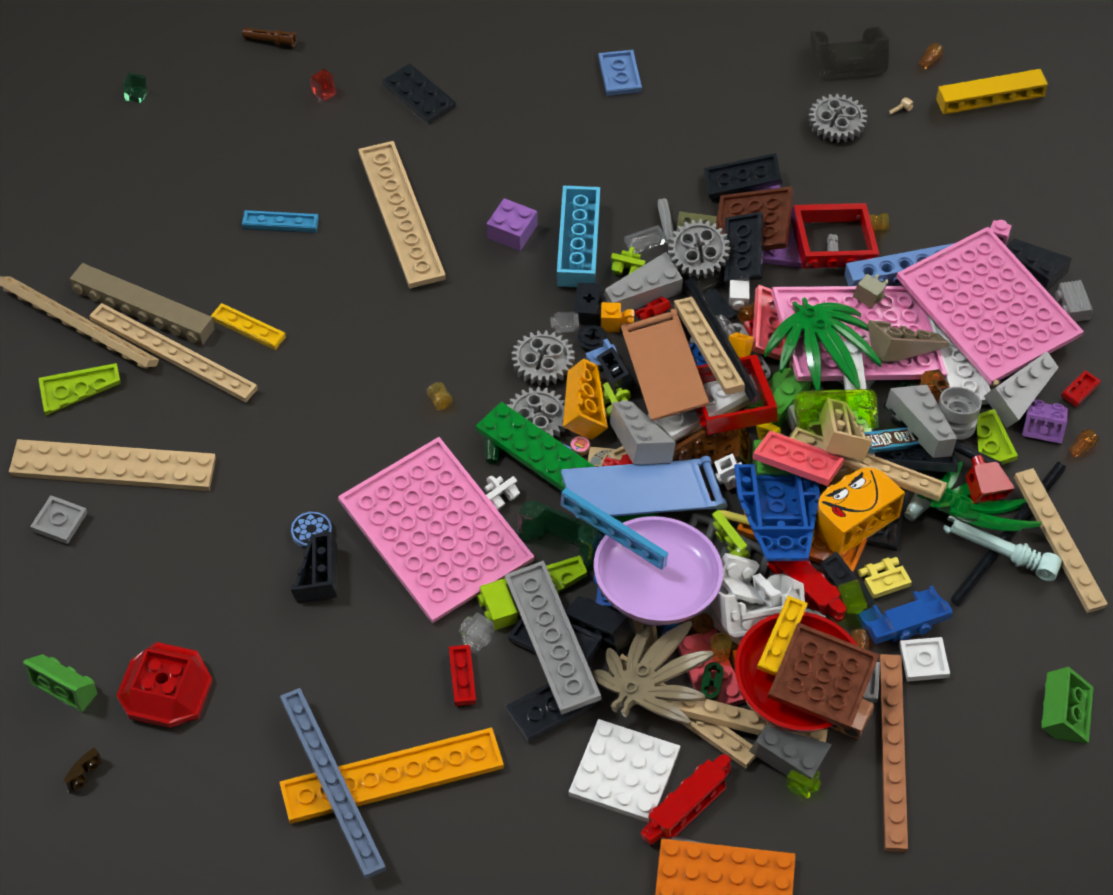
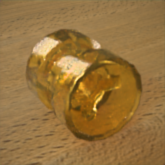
(880, 222)
(440, 397)
(721, 646)

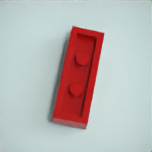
(462, 675)

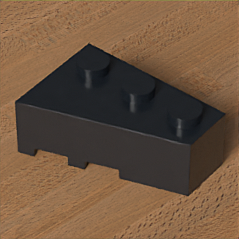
(1043, 264)
(319, 572)
(602, 620)

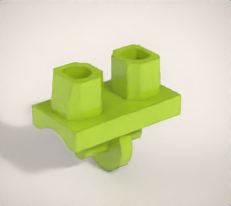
(627, 259)
(609, 396)

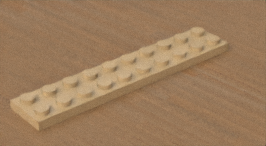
(401, 215)
(112, 465)

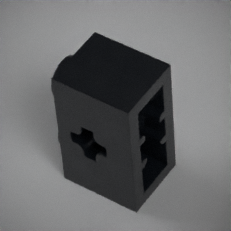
(587, 303)
(616, 369)

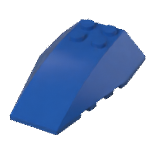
(779, 511)

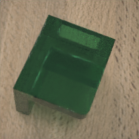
(135, 87)

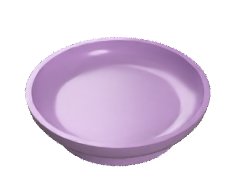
(653, 594)

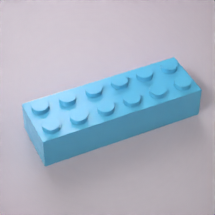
(578, 235)

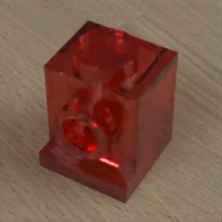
(323, 84)

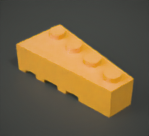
(584, 401)

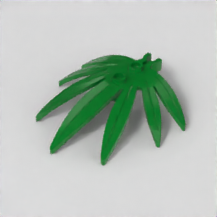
(819, 326)
(959, 505)

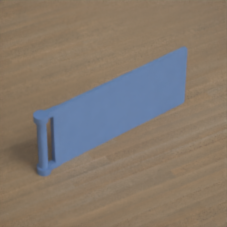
(646, 487)

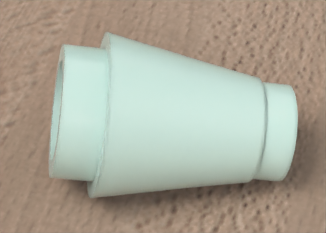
(916, 507)

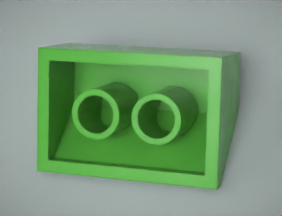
(784, 389)
(60, 681)
(1067, 706)

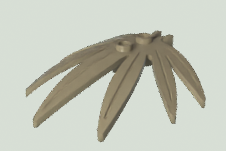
(638, 681)

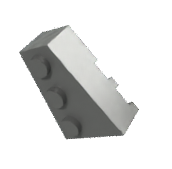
(789, 751)

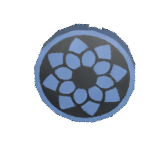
(309, 524)

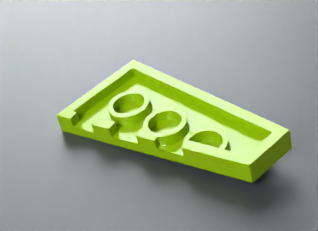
(71, 387)
(563, 574)

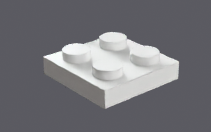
(924, 659)

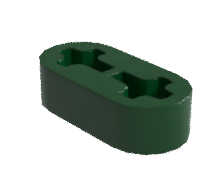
(716, 683)

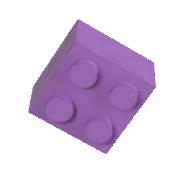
(511, 224)

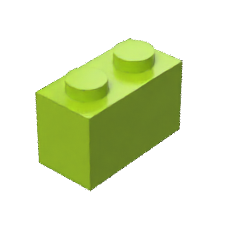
(498, 604)

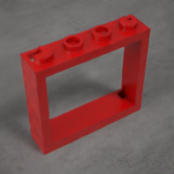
(832, 213)
(743, 418)

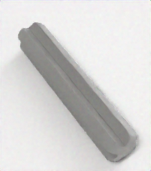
(665, 217)

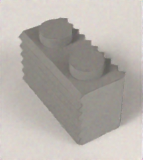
(1074, 300)

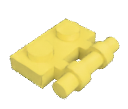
(886, 582)

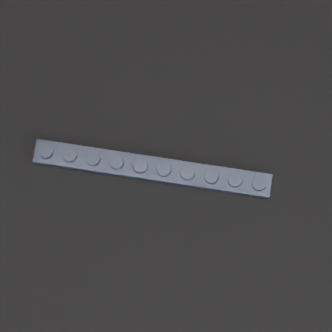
(333, 784)

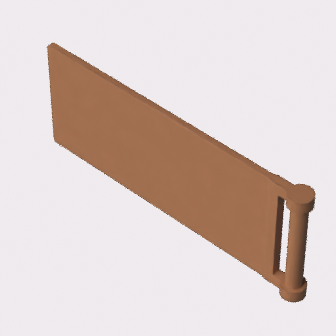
(664, 365)

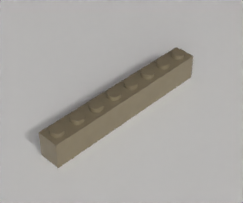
(142, 304)

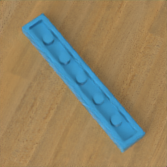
(614, 529)

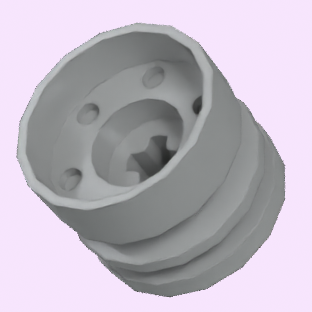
(961, 410)

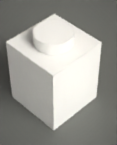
(738, 294)

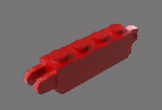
(817, 590)
(687, 800)

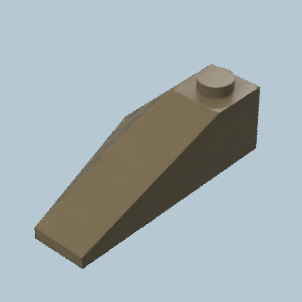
(902, 343)

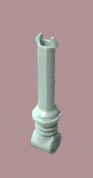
(1045, 565)

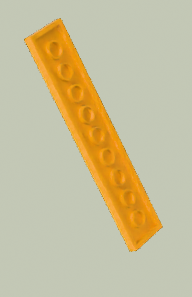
(397, 773)

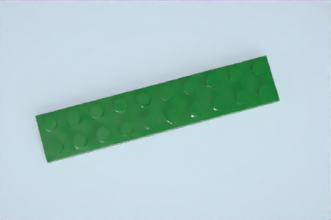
(534, 447)

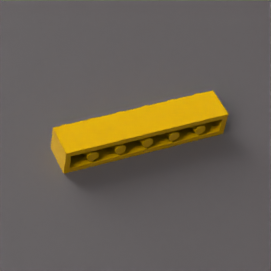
(991, 91)

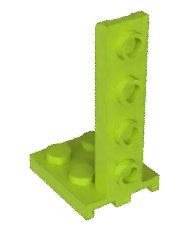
(727, 533)

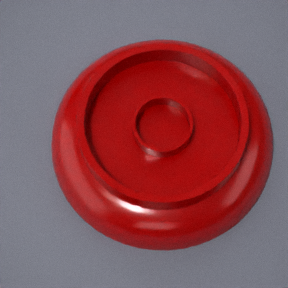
(756, 684)

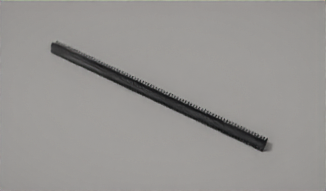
(698, 296)
(991, 555)

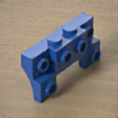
(906, 619)

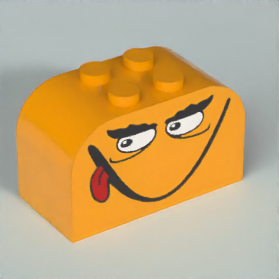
(857, 508)

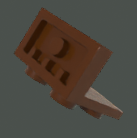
(725, 443)
(690, 447)

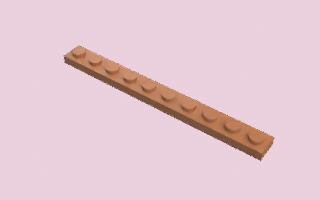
(893, 754)

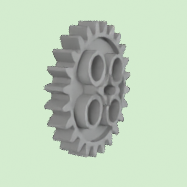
(847, 124)
(716, 245)
(554, 364)
(541, 409)

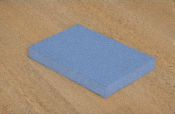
(620, 72)

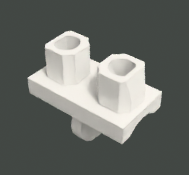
(507, 488)

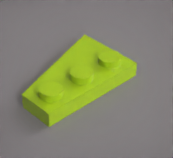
(993, 438)

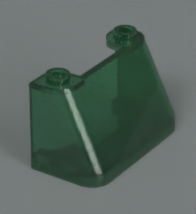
(538, 519)

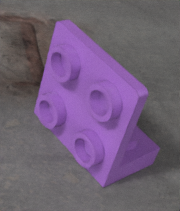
(1045, 421)

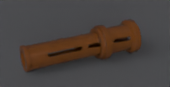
(277, 36)

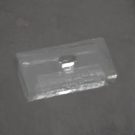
(645, 239)

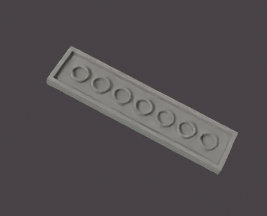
(552, 637)

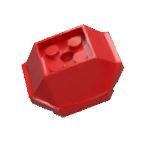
(170, 702)

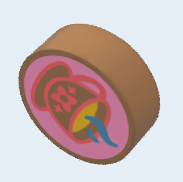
(580, 445)

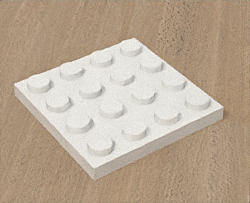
(624, 770)

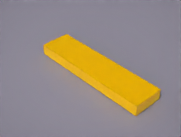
(248, 326)
(781, 635)

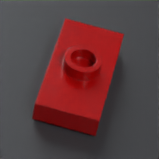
(1080, 388)

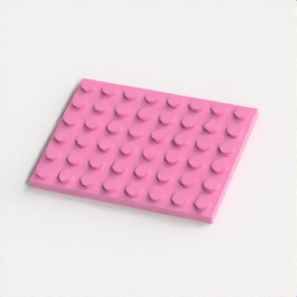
(989, 305)
(897, 308)
(435, 529)

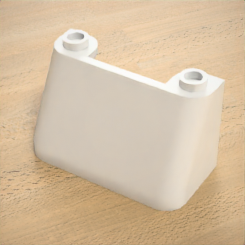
(740, 616)

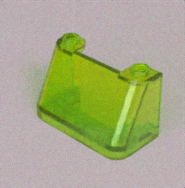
(809, 403)

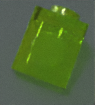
(852, 597)
(802, 785)

